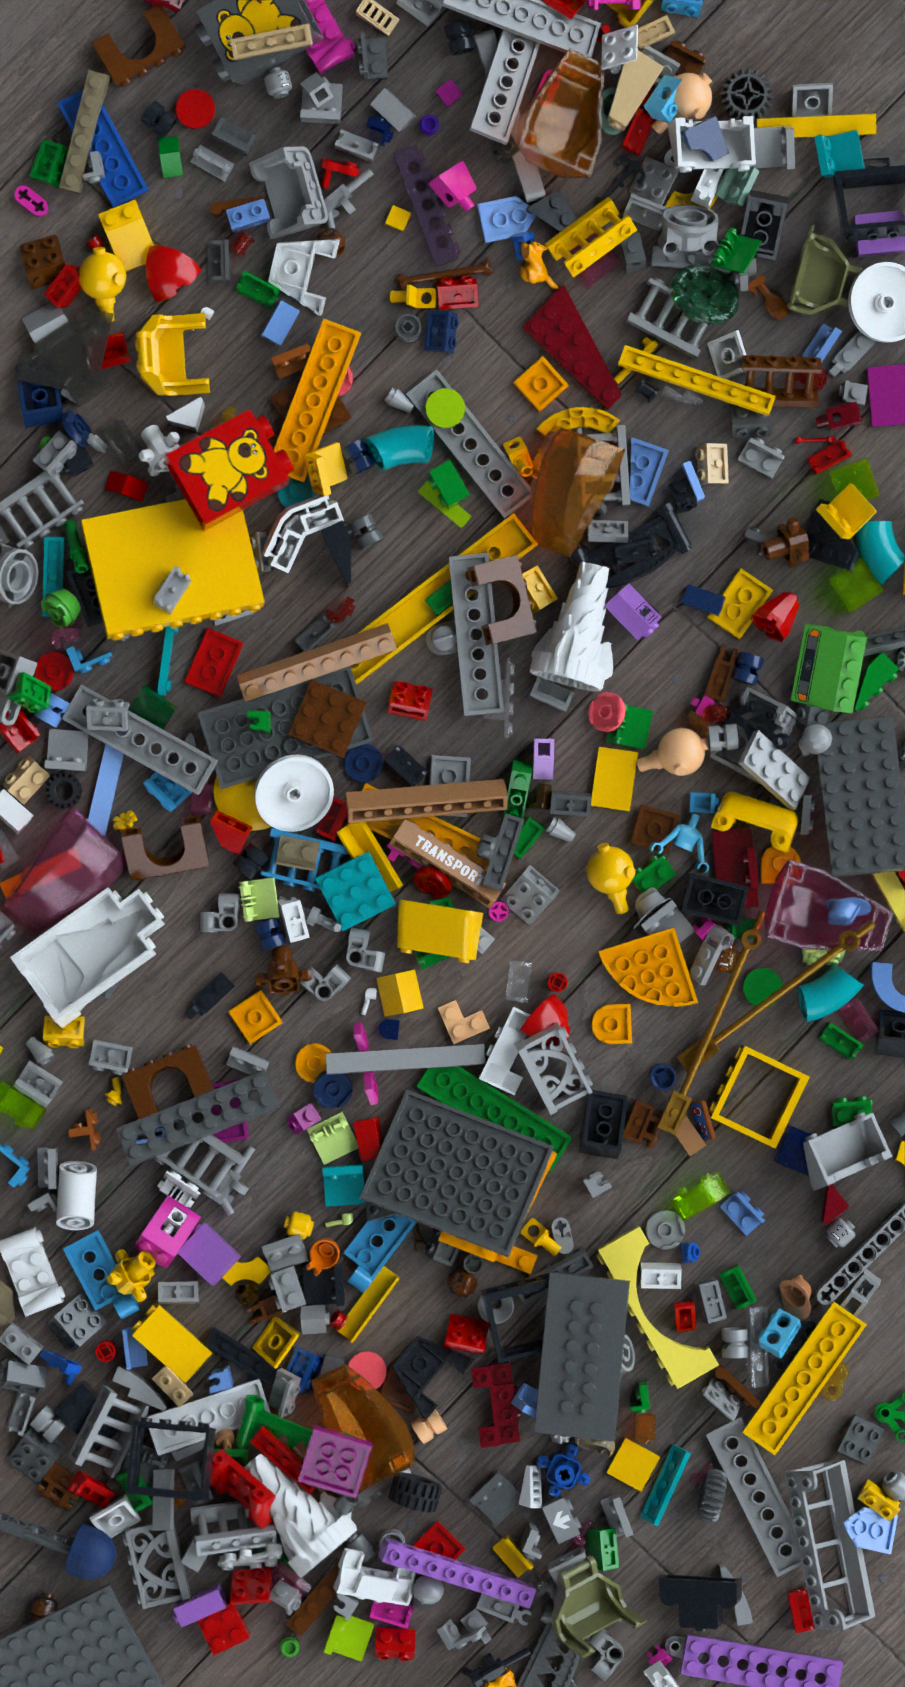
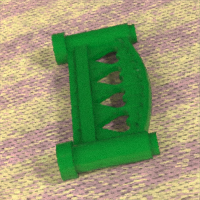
(254, 1418)

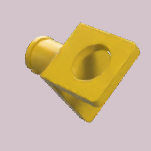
(413, 296)
(519, 456)
(542, 1238)

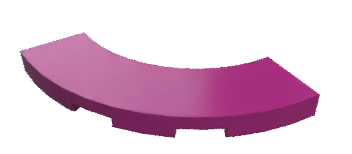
(362, 1043)

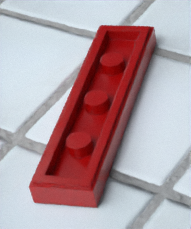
(280, 1456)

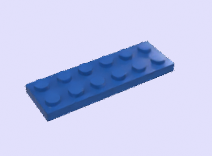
(122, 177)

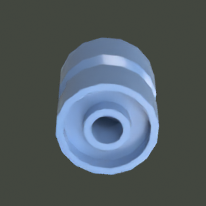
(53, 713)

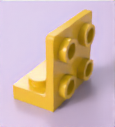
(325, 468)
(847, 512)

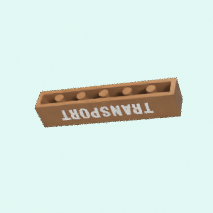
(432, 853)

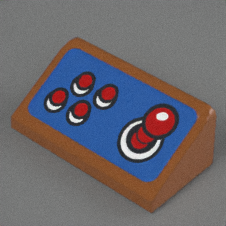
(702, 1120)

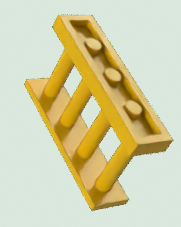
(582, 229)

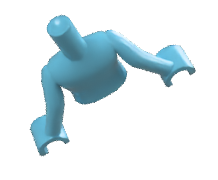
(685, 838)

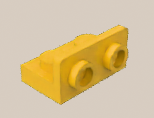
(538, 589)
(70, 1035)
(878, 1500)

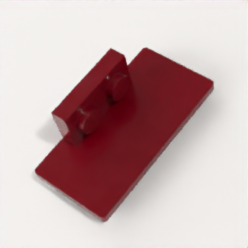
(737, 861)

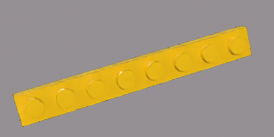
(696, 380)

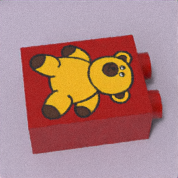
(229, 468)

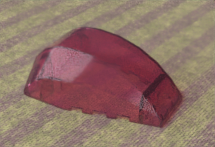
(65, 871)
(799, 912)

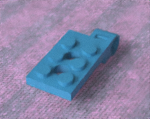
(373, 1258)
(98, 1291)

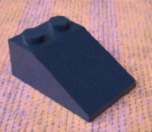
(39, 404)

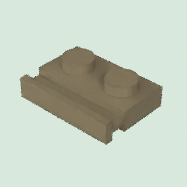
(297, 852)

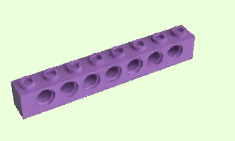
(456, 1572)

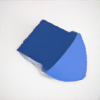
(517, 241)

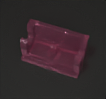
(858, 1019)

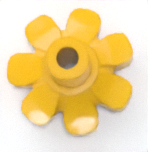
(124, 821)

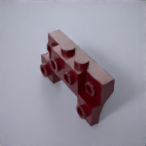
(505, 1414)

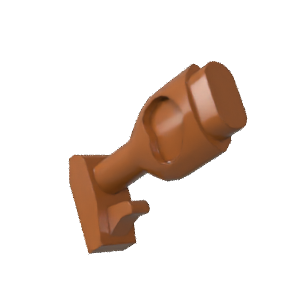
(773, 302)

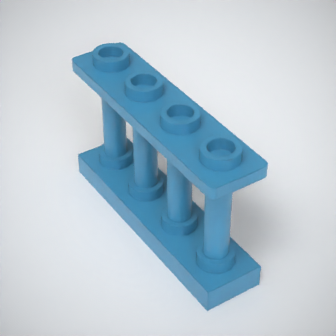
(337, 852)

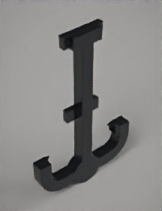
(634, 166)

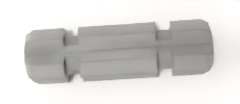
(97, 443)

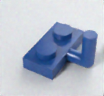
(66, 1366)

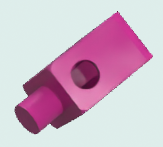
(455, 186)

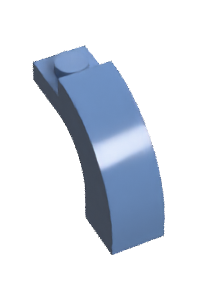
(882, 985)

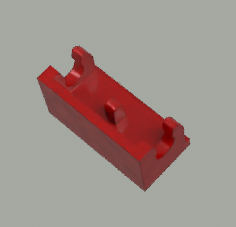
(638, 133)
(64, 287)
(828, 457)
(333, 820)
(368, 1137)
(91, 1489)
(800, 1610)

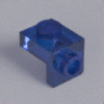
(379, 124)

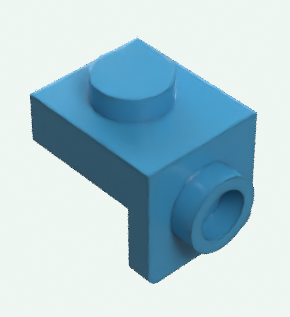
(703, 802)

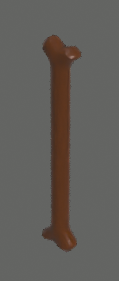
(483, 268)

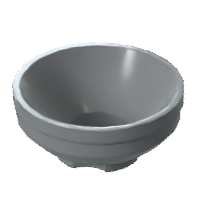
(500, 1314)

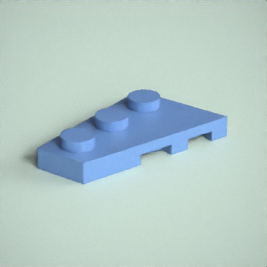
(646, 468)

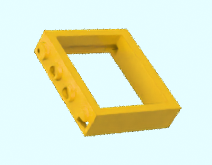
(788, 1109)

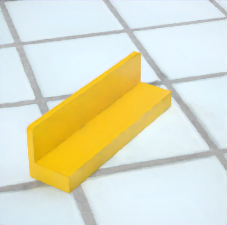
(360, 839)
(368, 1303)

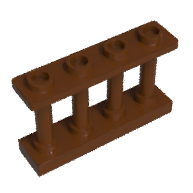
(785, 396)

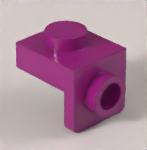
(303, 1119)

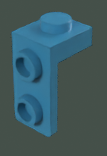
(20, 1176)

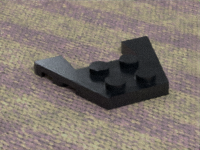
(420, 1365)

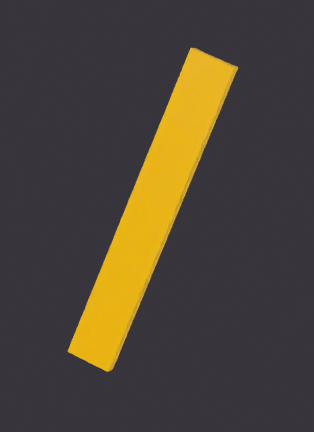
(414, 617)

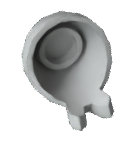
(815, 740)

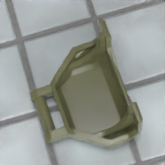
(819, 276)
(588, 1604)

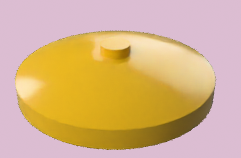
(239, 803)

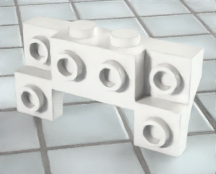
(504, 1053)
(373, 1583)

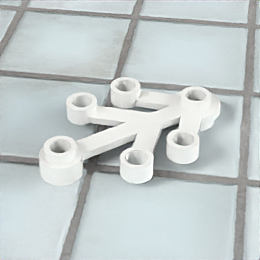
(273, 1552)

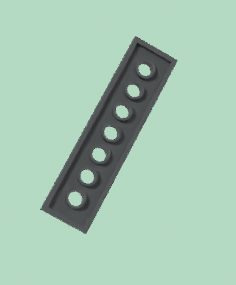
(195, 1131)

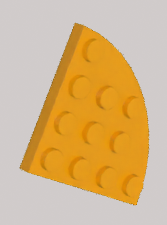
(652, 969)

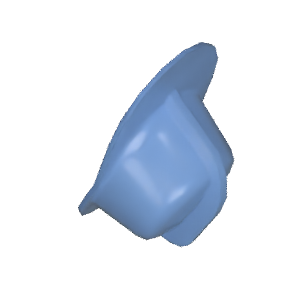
(845, 910)

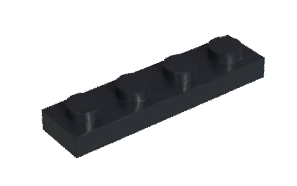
(241, 1356)

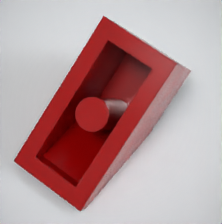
(230, 832)

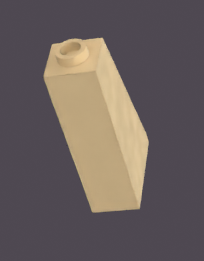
(632, 87)

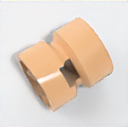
(426, 1428)

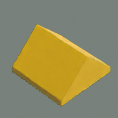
(399, 993)
(276, 1341)

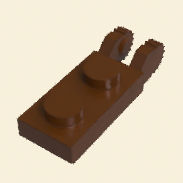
(720, 675)
(268, 1309)

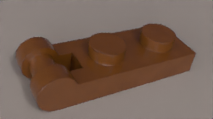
(219, 208)
(735, 1385)

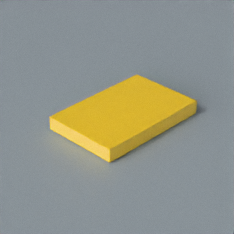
(743, 598)
(614, 779)

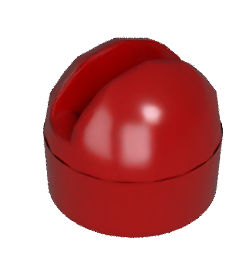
(95, 242)

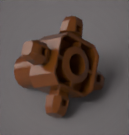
(790, 543)
(283, 973)

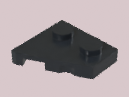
(553, 211)

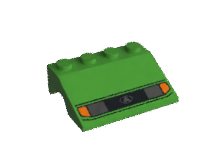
(828, 668)

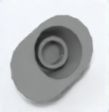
(442, 638)
(648, 903)

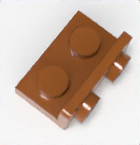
(291, 361)

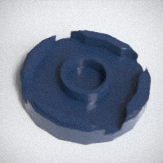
(76, 428)
(363, 763)
(332, 1089)

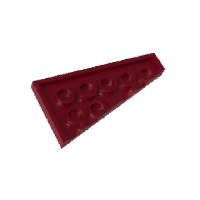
(565, 337)

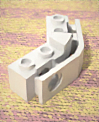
(297, 528)

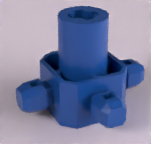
(559, 1462)

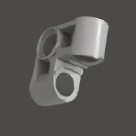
(228, 906)
(370, 959)
(334, 980)
(605, 1663)

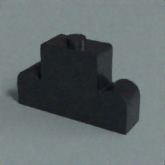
(700, 1598)

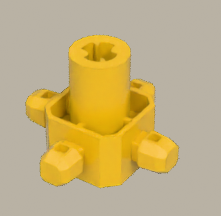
(132, 1273)

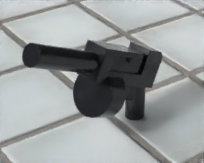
(493, 1668)

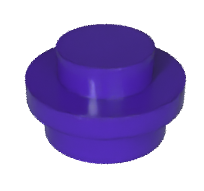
(429, 125)

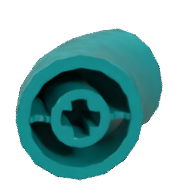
(401, 446)
(879, 549)
(827, 993)

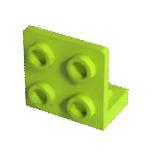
(349, 1637)

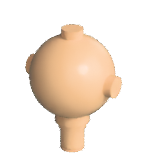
(691, 97)
(678, 752)

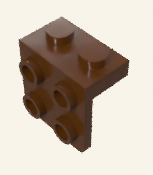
(42, 260)

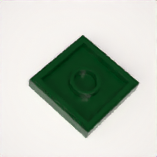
(152, 707)

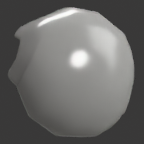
(428, 1590)

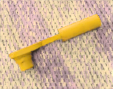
(649, 346)

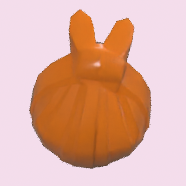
(323, 1255)

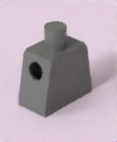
(632, 253)

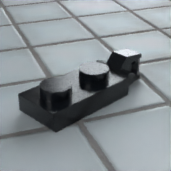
(210, 995)

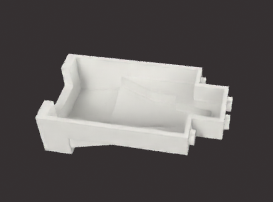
(89, 951)

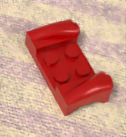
(242, 1485)

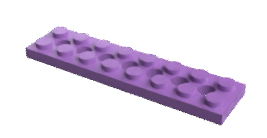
(754, 1655)

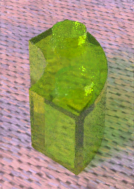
(20, 1106)
(700, 1196)

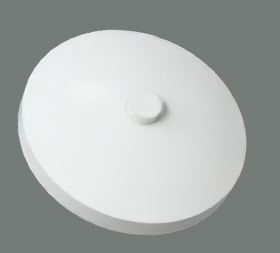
(878, 302)
(293, 793)

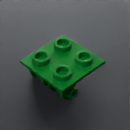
(735, 252)
(633, 729)

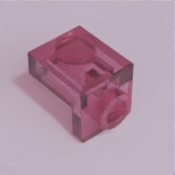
(203, 803)

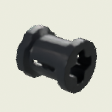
(647, 390)

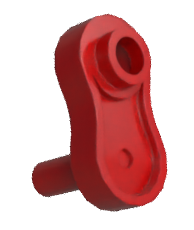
(331, 165)

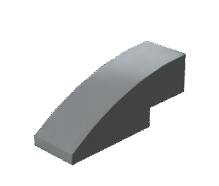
(860, 1292)
(139, 1387)
(741, 1610)

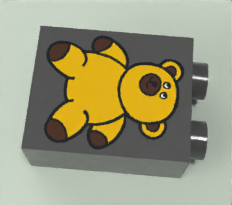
(241, 18)

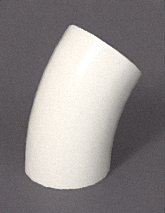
(76, 1195)

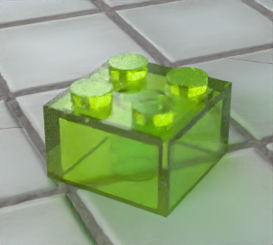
(858, 474)
(855, 587)

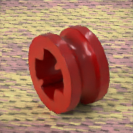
(338, 1319)

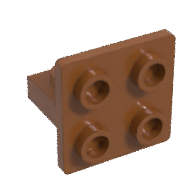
(81, 1128)

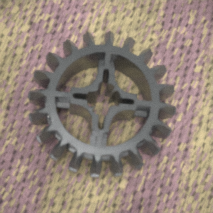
(737, 95)
(712, 1496)

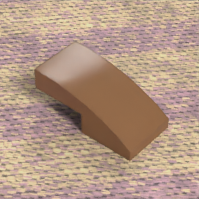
(689, 1137)

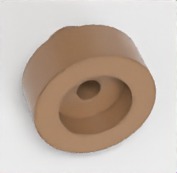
(225, 1438)

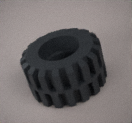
(415, 1492)

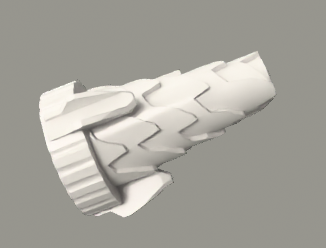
(572, 648)
(305, 1526)

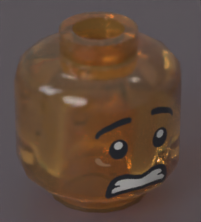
(727, 959)

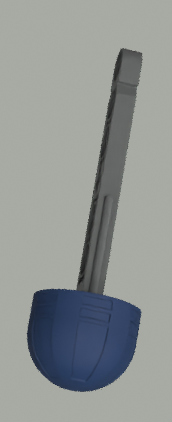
(89, 1553)

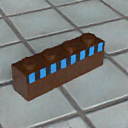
(315, 1600)

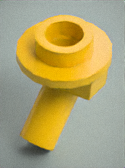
(114, 1097)

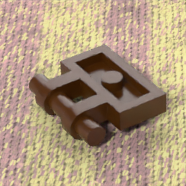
(638, 1123)
(60, 1478)

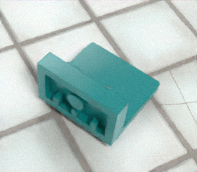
(839, 153)
(343, 1184)

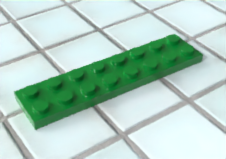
(470, 1094)

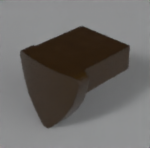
(543, 797)

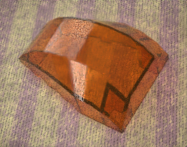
(565, 118)
(569, 486)
(357, 1408)

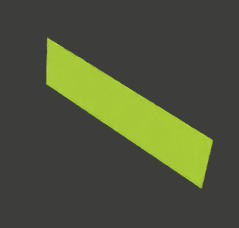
(456, 513)

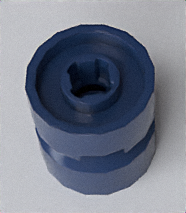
(358, 456)
(747, 668)
(269, 934)
(662, 1076)

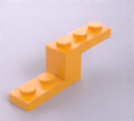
(518, 1258)

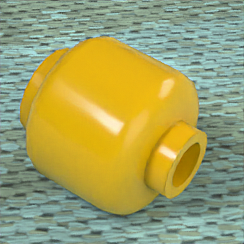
(299, 1224)

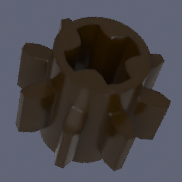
(246, 1293)

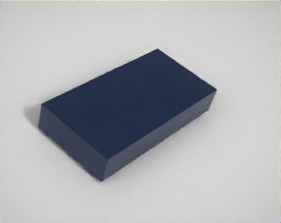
(703, 600)

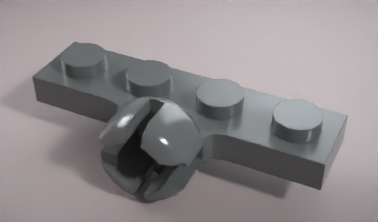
(499, 851)

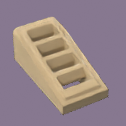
(381, 10)

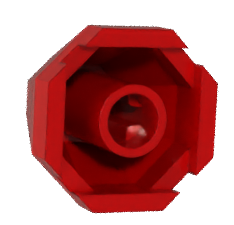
(777, 616)

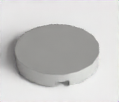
(665, 1229)

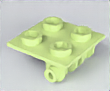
(259, 899)
(812, 955)
(333, 1138)

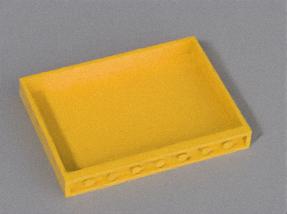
(138, 550)

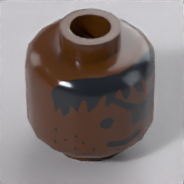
(330, 234)
(462, 1282)
(43, 1605)

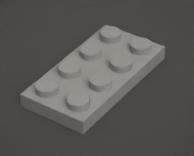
(774, 770)

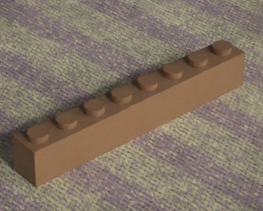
(316, 662)
(426, 801)

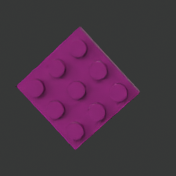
(335, 1462)

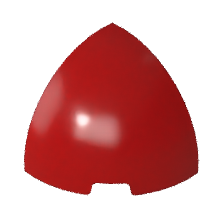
(168, 271)
(544, 1016)

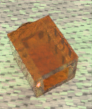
(644, 1427)

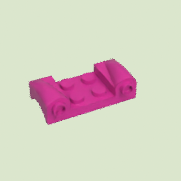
(334, 47)

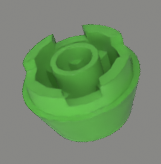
(62, 607)

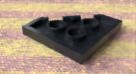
(828, 546)

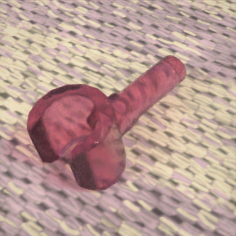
(700, 1475)
(580, 1539)

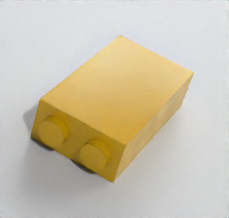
(170, 1342)

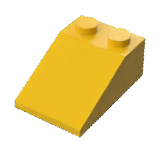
(127, 234)

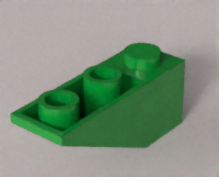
(875, 676)
(518, 788)

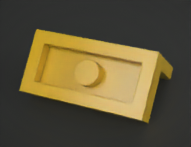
(512, 1556)

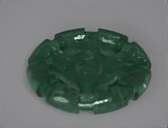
(705, 309)

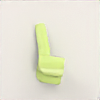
(347, 1218)

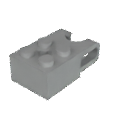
(9, 668)

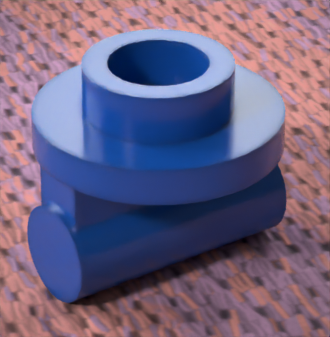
(690, 1252)

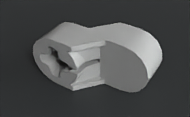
(561, 1225)

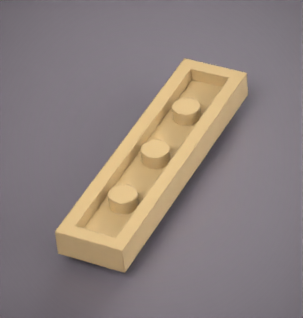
(271, 42)

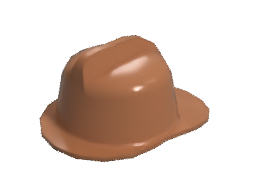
(796, 1297)

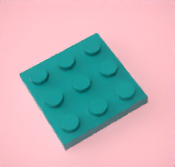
(355, 891)

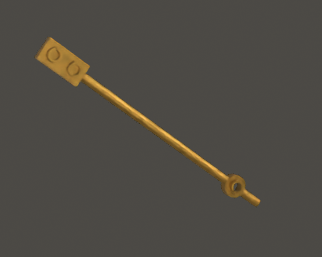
(686, 1057)
(679, 1102)

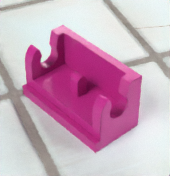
(391, 1613)

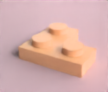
(460, 1027)

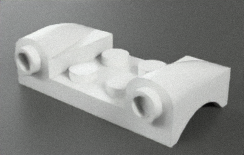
(31, 1271)

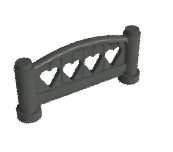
(548, 1647)

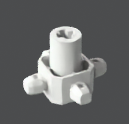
(157, 448)

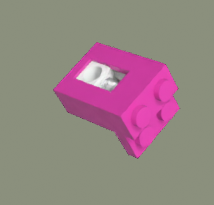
(160, 1242)

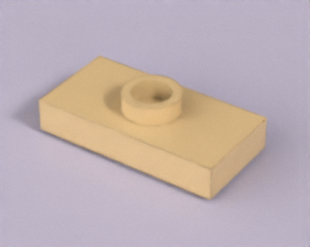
(654, 32)

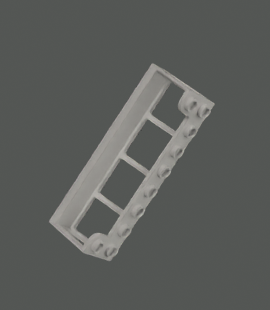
(851, 1557)

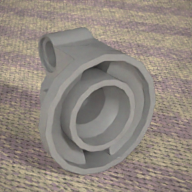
(689, 230)
(17, 574)

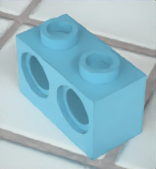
(783, 1334)

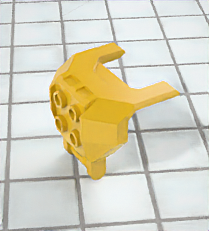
(162, 355)

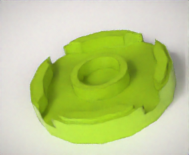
(445, 408)

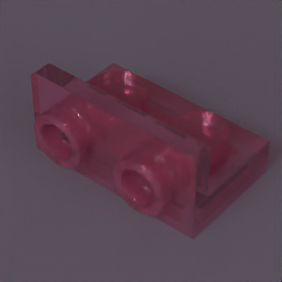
(68, 634)
(285, 1574)

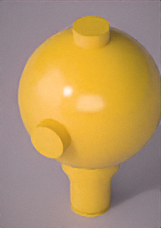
(102, 278)
(610, 873)

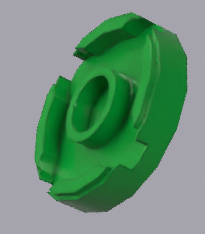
(760, 984)

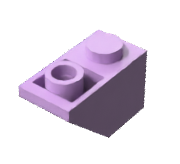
(543, 758)

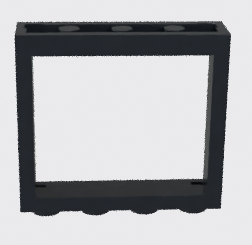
(867, 178)
(508, 1290)
(136, 1454)

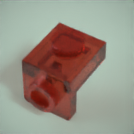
(820, 379)
(346, 609)

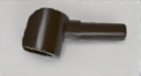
(418, 1240)

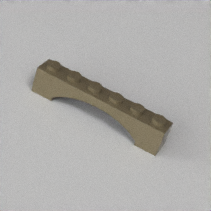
(84, 129)

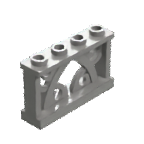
(531, 1056)
(180, 1579)

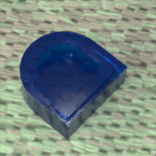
(389, 1028)

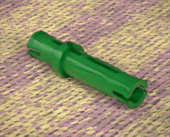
(76, 553)

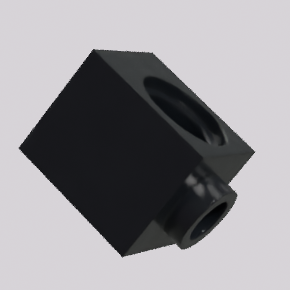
(78, 463)

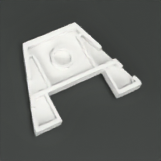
(293, 268)

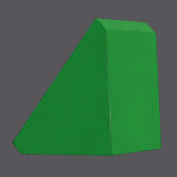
(170, 157)

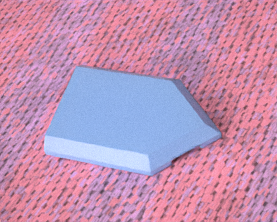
(504, 218)
(871, 1530)

